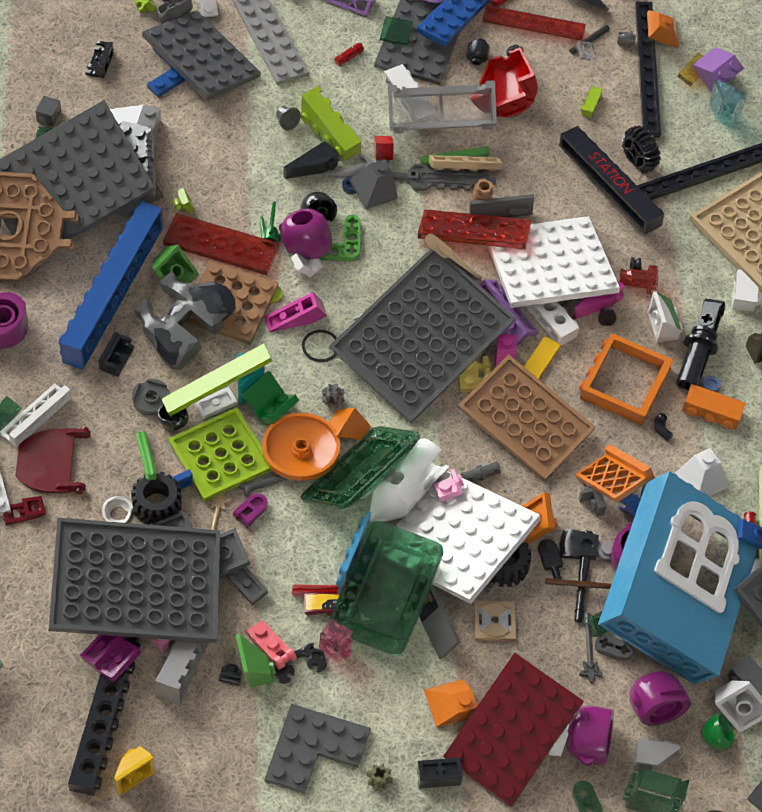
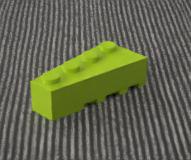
(329, 124)

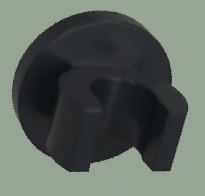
(607, 317)

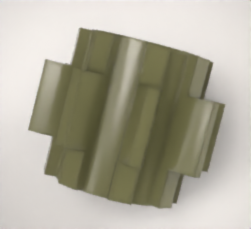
(377, 781)

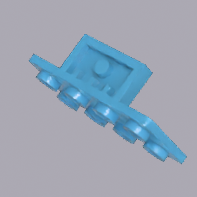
(352, 551)

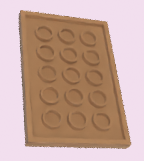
(526, 417)

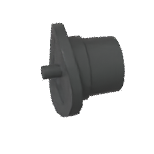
(288, 117)

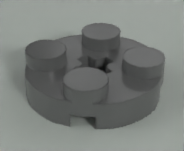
(150, 387)

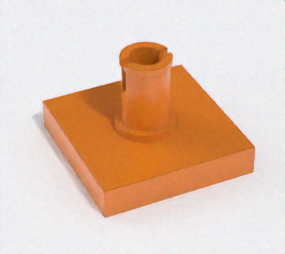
(543, 507)

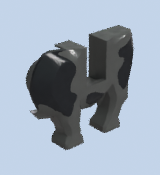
(206, 302)

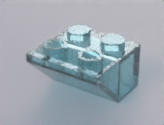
(726, 103)

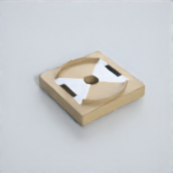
(494, 631)

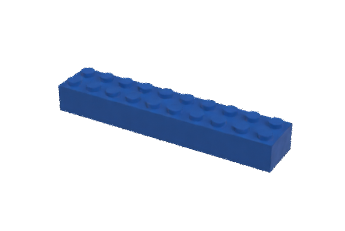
(110, 285)

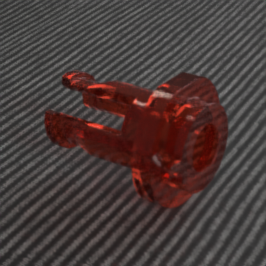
(641, 278)

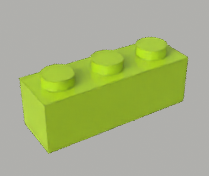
(591, 102)

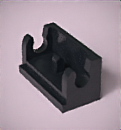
(100, 59)
(116, 354)
(439, 773)

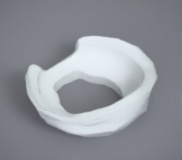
(117, 501)

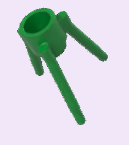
(271, 232)

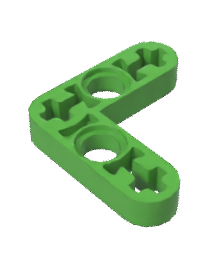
(344, 248)

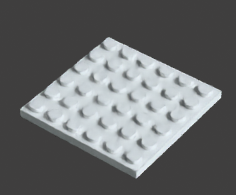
(558, 264)
(475, 532)

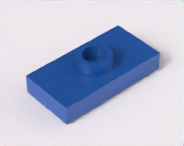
(750, 533)

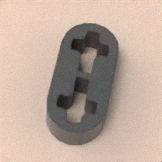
(613, 647)

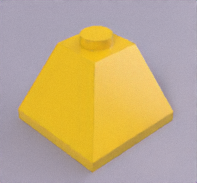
(133, 769)

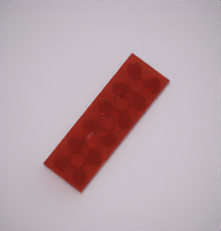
(475, 229)
(221, 244)

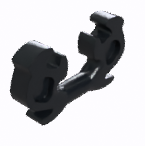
(315, 656)

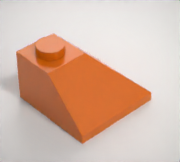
(662, 28)
(450, 702)

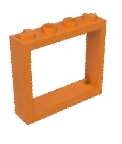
(613, 404)

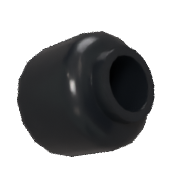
(478, 51)

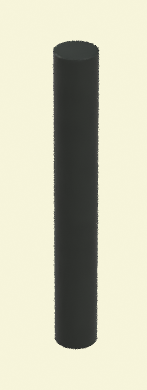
(592, 37)

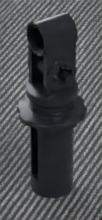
(701, 343)

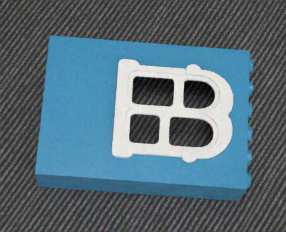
(659, 607)

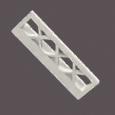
(36, 417)

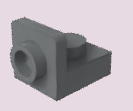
(595, 499)

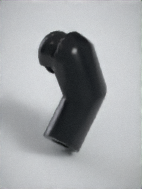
(660, 426)

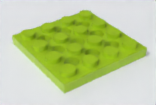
(215, 427)

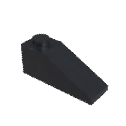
(313, 162)

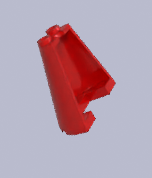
(514, 83)

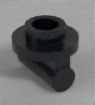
(230, 674)

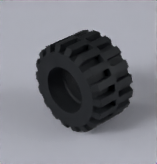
(156, 511)
(515, 572)

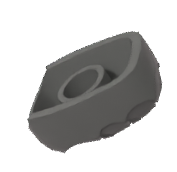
(173, 9)

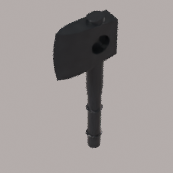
(582, 546)

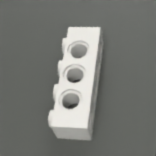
(549, 321)

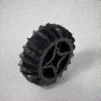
(641, 148)

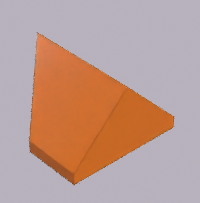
(349, 424)

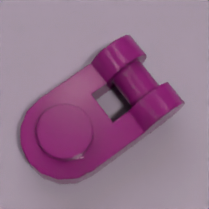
(255, 504)

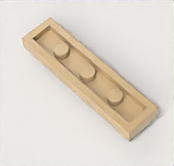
(465, 162)

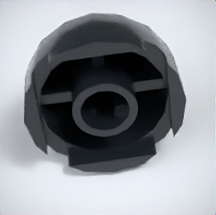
(322, 203)

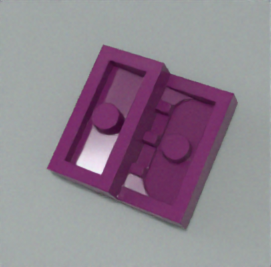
(110, 655)

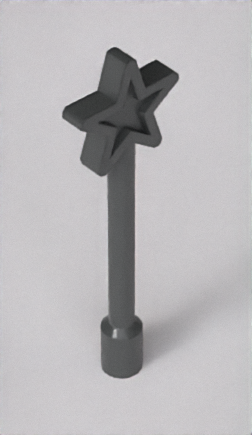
(589, 667)

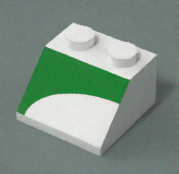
(664, 318)

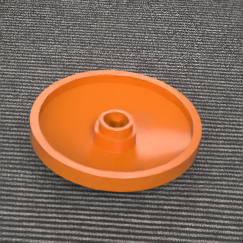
(301, 446)

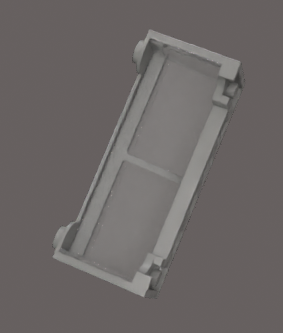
(442, 107)

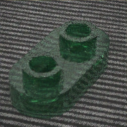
(587, 802)

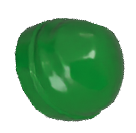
(718, 732)

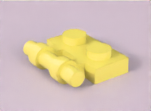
(469, 378)

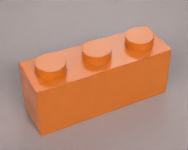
(713, 407)

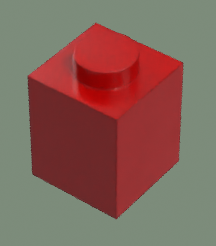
(383, 147)

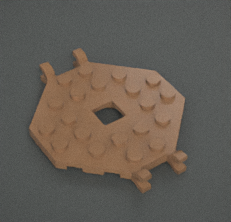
(37, 229)

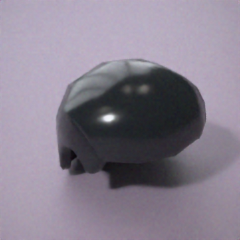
(181, 419)

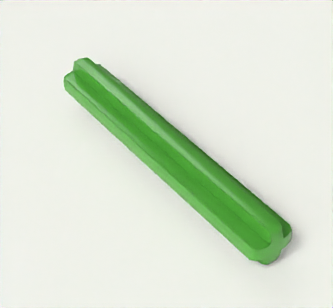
(475, 152)
(146, 455)

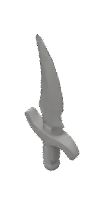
(354, 169)

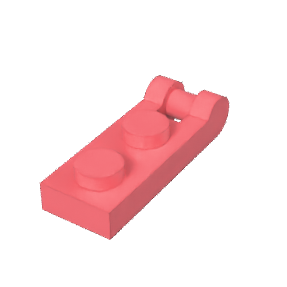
(271, 644)

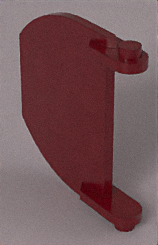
(46, 460)

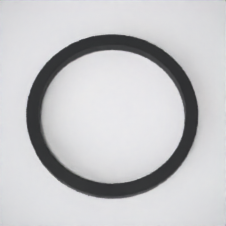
(313, 332)

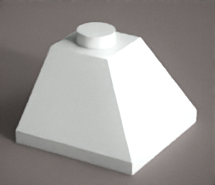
(704, 473)
(740, 704)

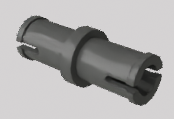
(481, 472)

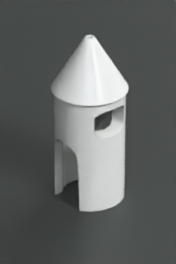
(396, 498)

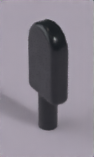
(550, 557)

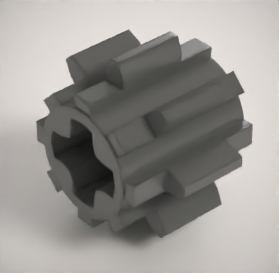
(328, 398)

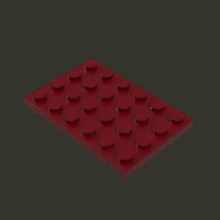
(514, 729)

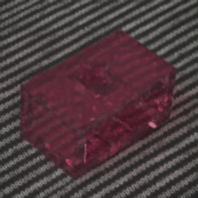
(336, 641)

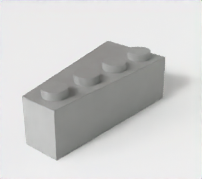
(178, 670)

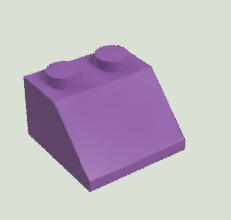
(717, 65)

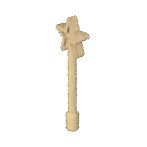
(218, 503)

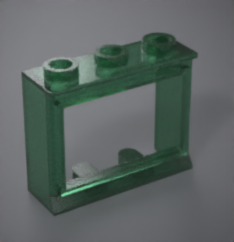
(657, 783)

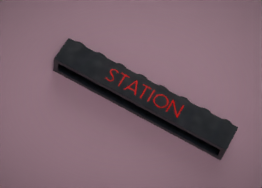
(611, 180)

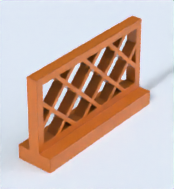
(625, 464)

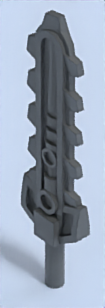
(422, 177)

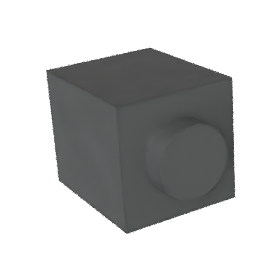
(48, 111)

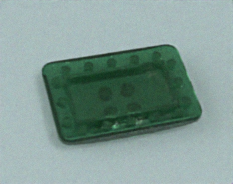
(362, 468)
(387, 587)

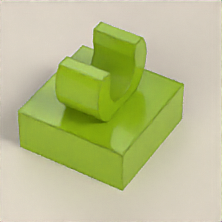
(145, 4)
(183, 202)

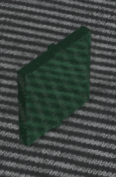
(396, 30)

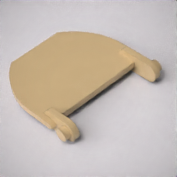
(446, 252)

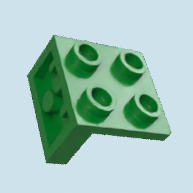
(268, 399)

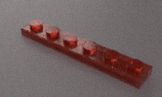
(534, 22)

